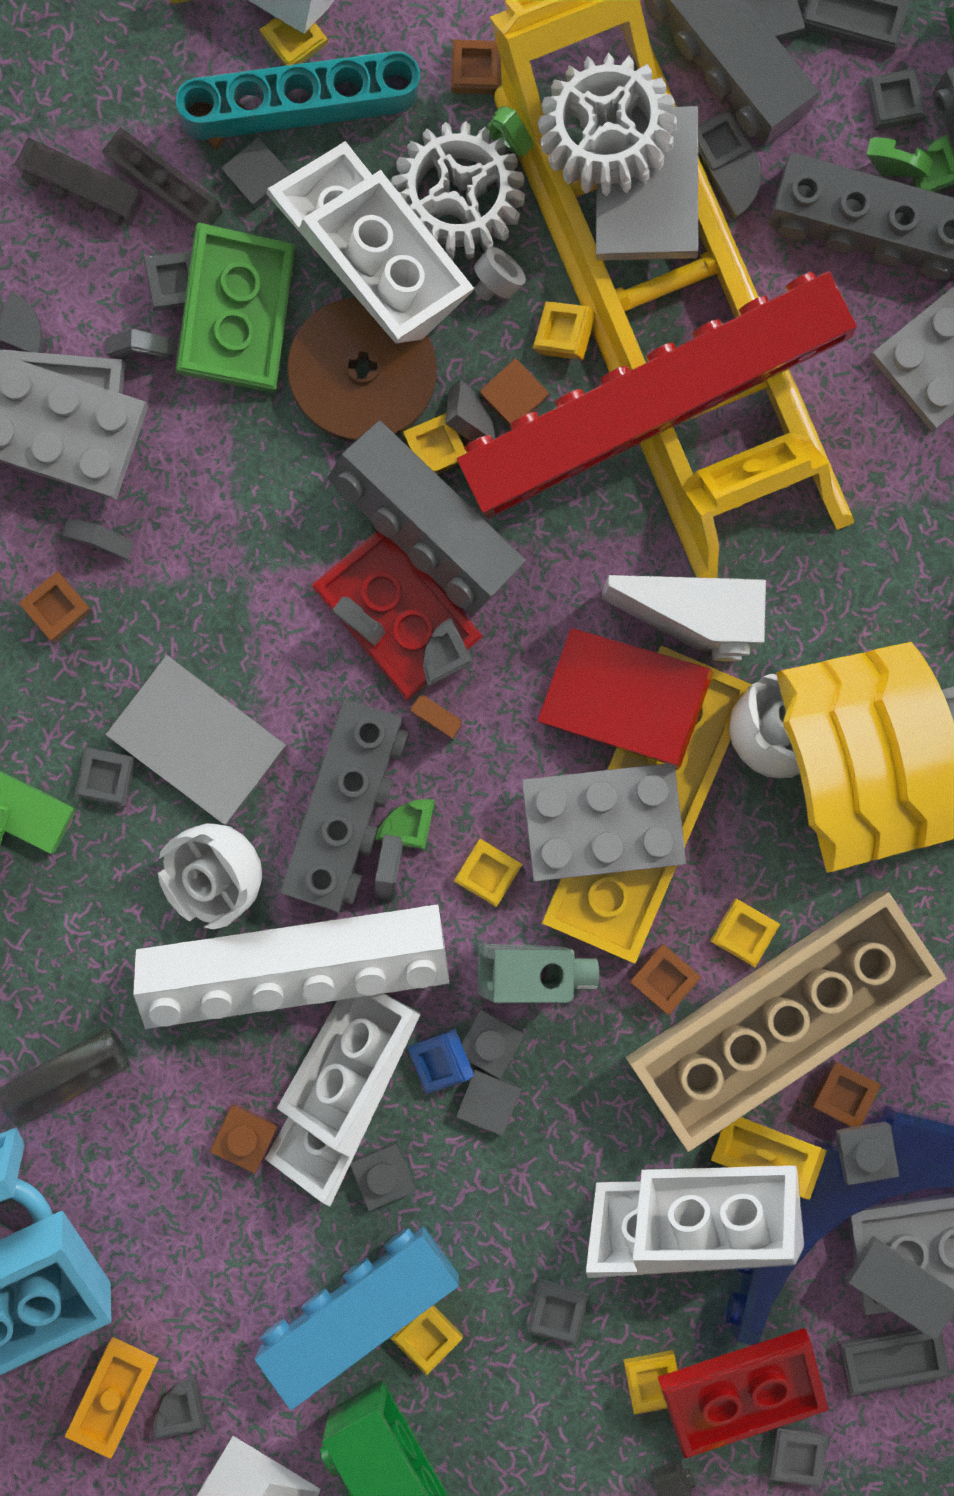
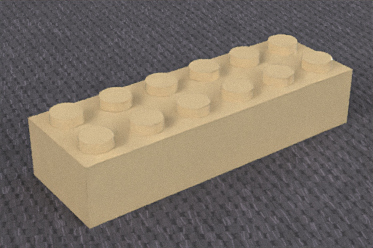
(785, 1018)

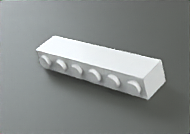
(290, 966)

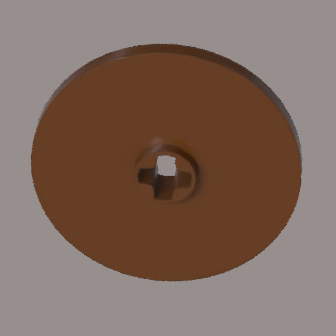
(333, 394)

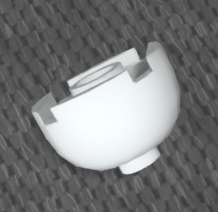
(759, 730)
(210, 874)

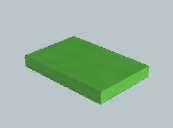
(235, 308)

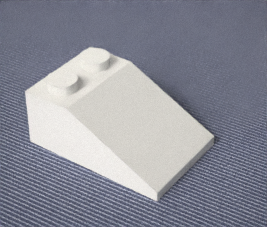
(700, 612)

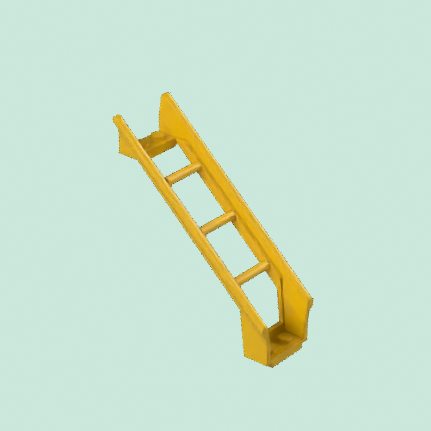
(543, 26)

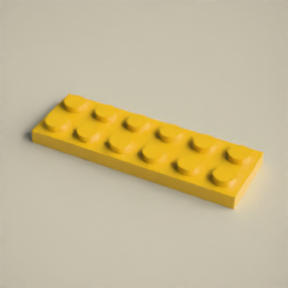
(619, 907)

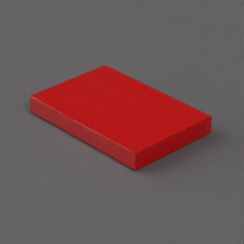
(399, 598)
(625, 697)
(744, 1393)

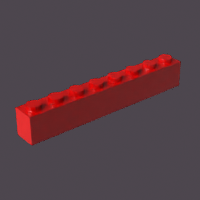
(658, 394)

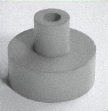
(498, 275)

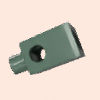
(514, 972)

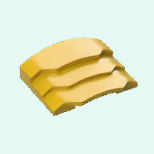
(872, 753)

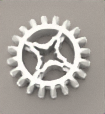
(606, 97)
(490, 168)

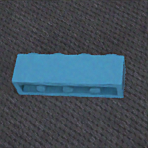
(356, 1316)

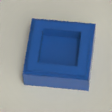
(440, 1061)

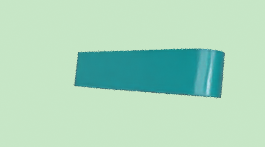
(280, 113)

